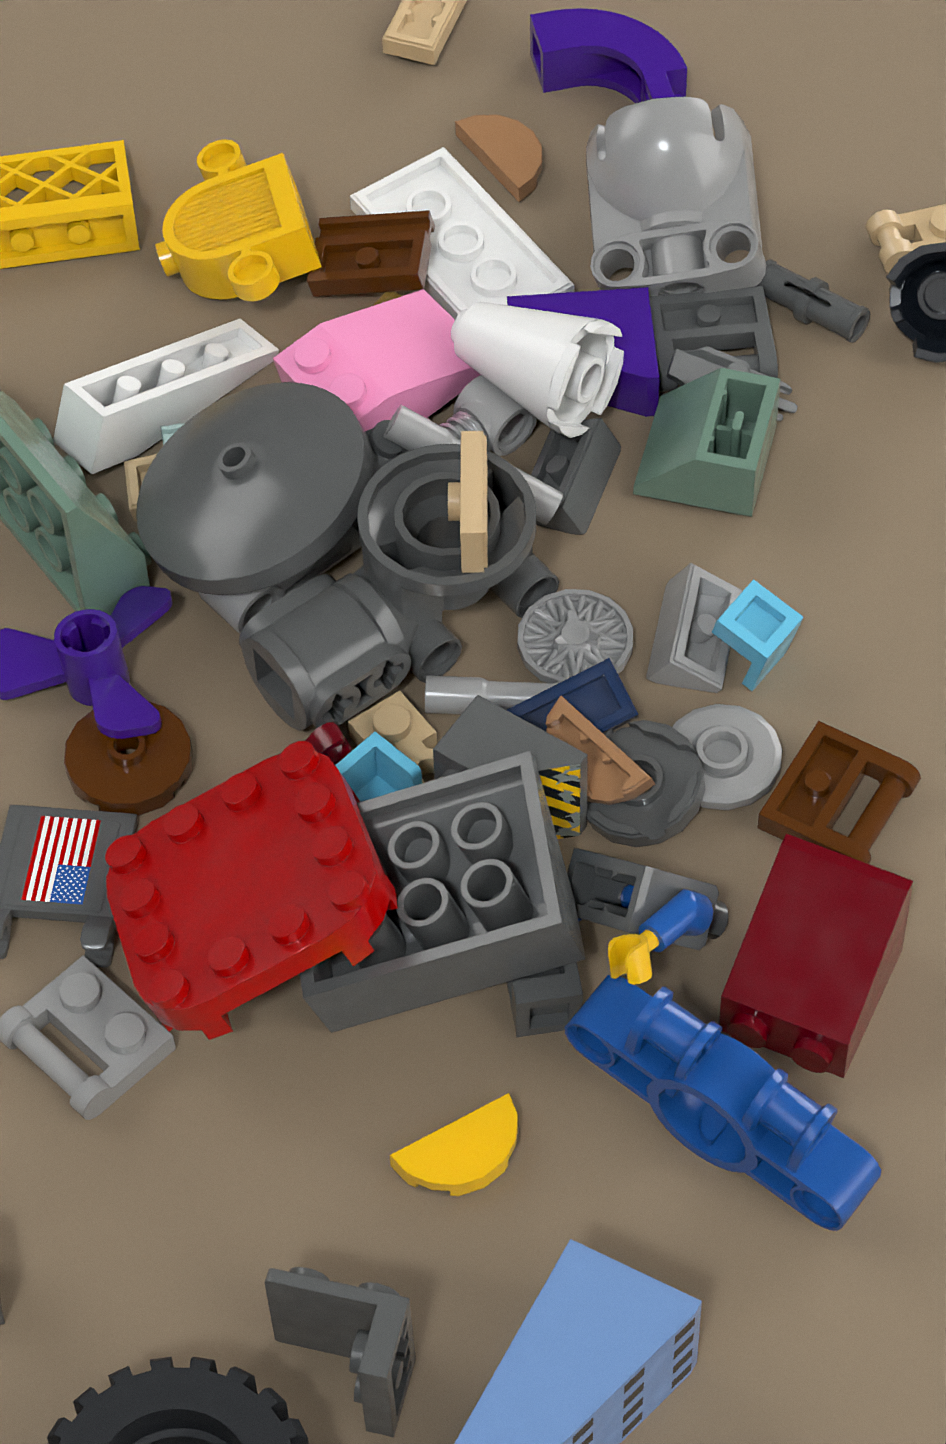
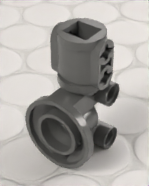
(354, 639)

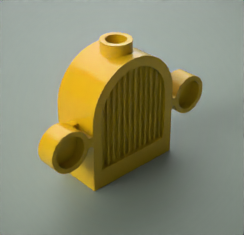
(237, 227)

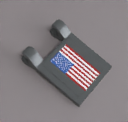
(59, 870)

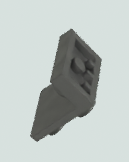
(355, 1322)

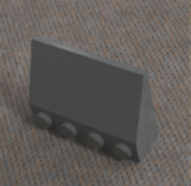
(474, 895)

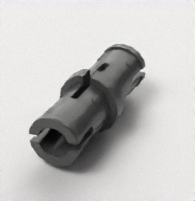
(814, 302)

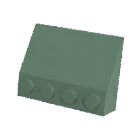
(60, 520)

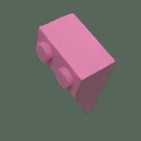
(382, 359)

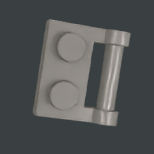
(100, 1023)

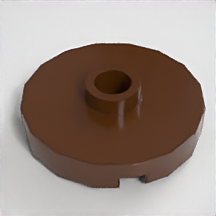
(128, 781)

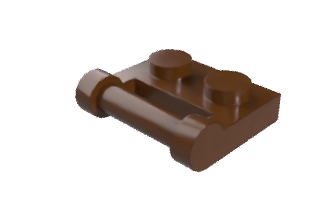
(822, 784)

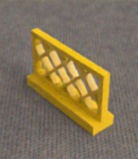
(67, 223)

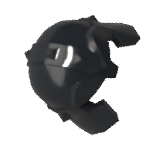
(919, 300)

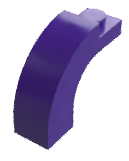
(604, 51)

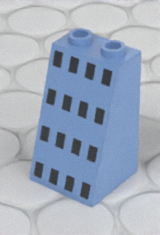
(588, 1357)

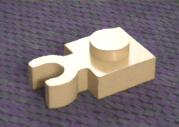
(401, 726)

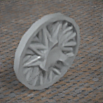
(572, 633)
(736, 752)

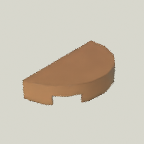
(505, 149)
(610, 771)

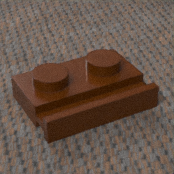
(372, 253)

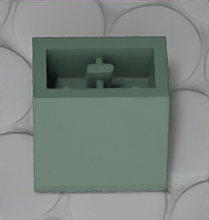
(711, 442)

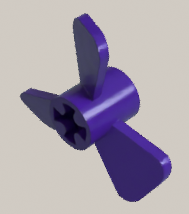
(90, 661)

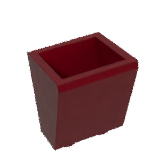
(816, 956)

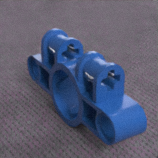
(724, 1100)

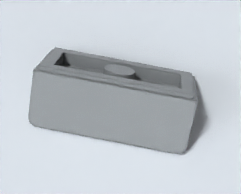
(684, 647)

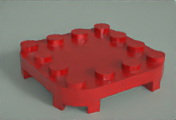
(246, 889)

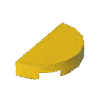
(463, 1153)

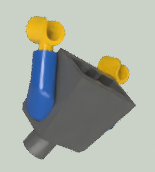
(646, 902)

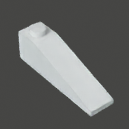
(121, 408)

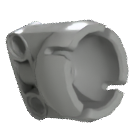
(673, 198)

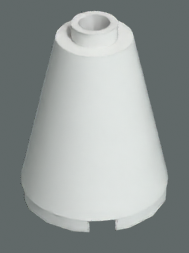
(542, 360)

